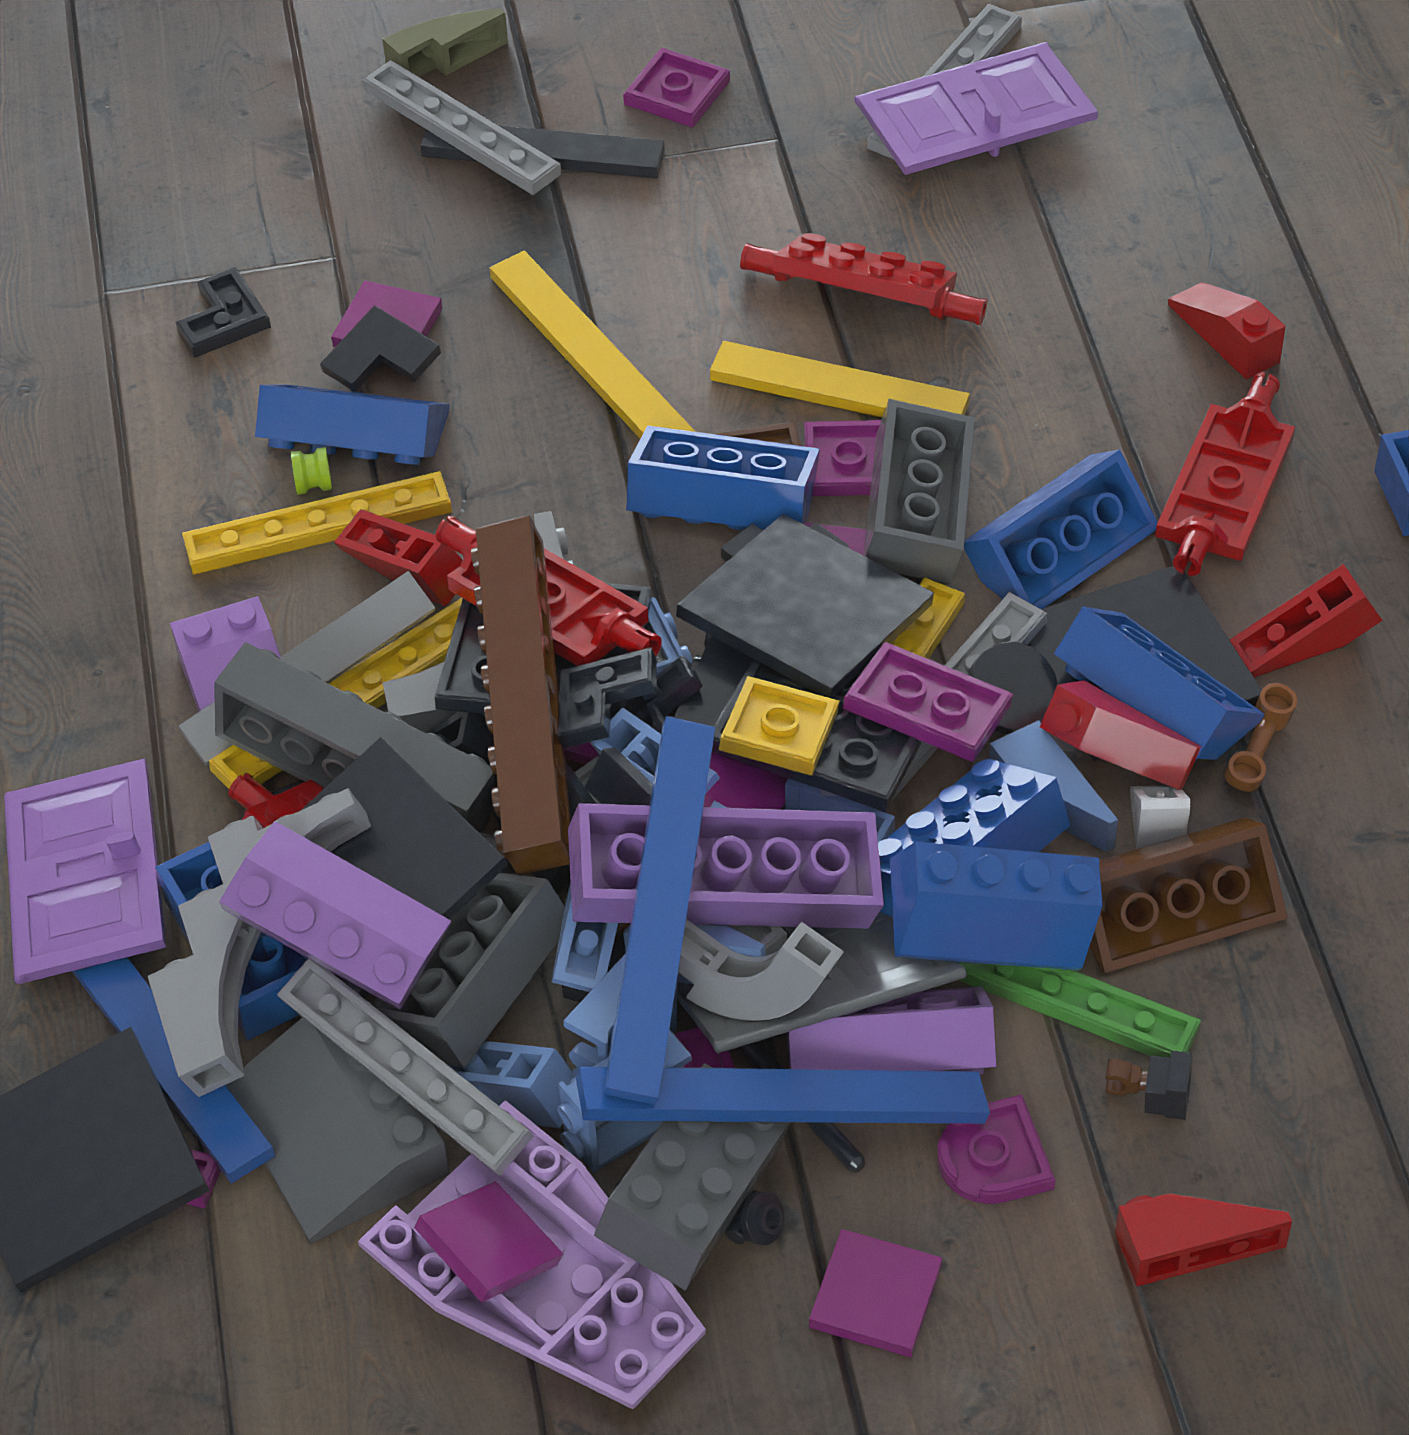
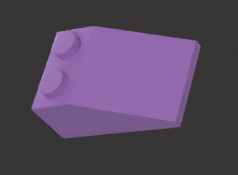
(213, 638)

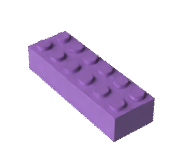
(746, 870)

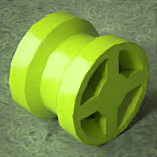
(311, 470)

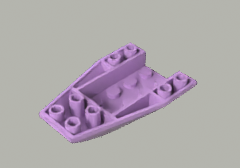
(586, 1318)

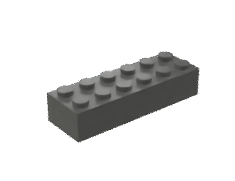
(320, 731)

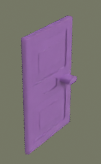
(976, 108)
(82, 871)

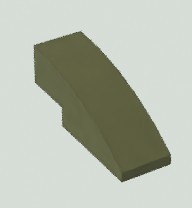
(447, 41)

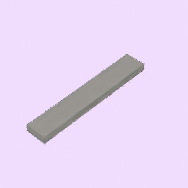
(979, 41)
(462, 127)
(1008, 622)
(333, 649)
(406, 1066)

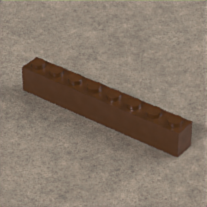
(522, 696)

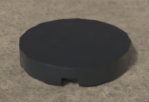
(1021, 672)

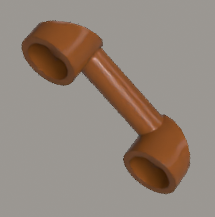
(1246, 768)

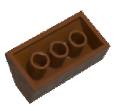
(1186, 893)

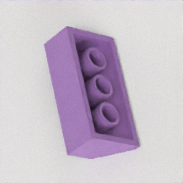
(335, 914)
(905, 1034)

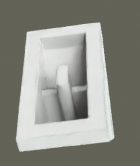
(1158, 814)

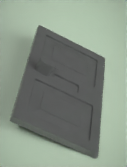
(860, 979)

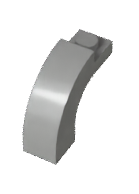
(755, 986)

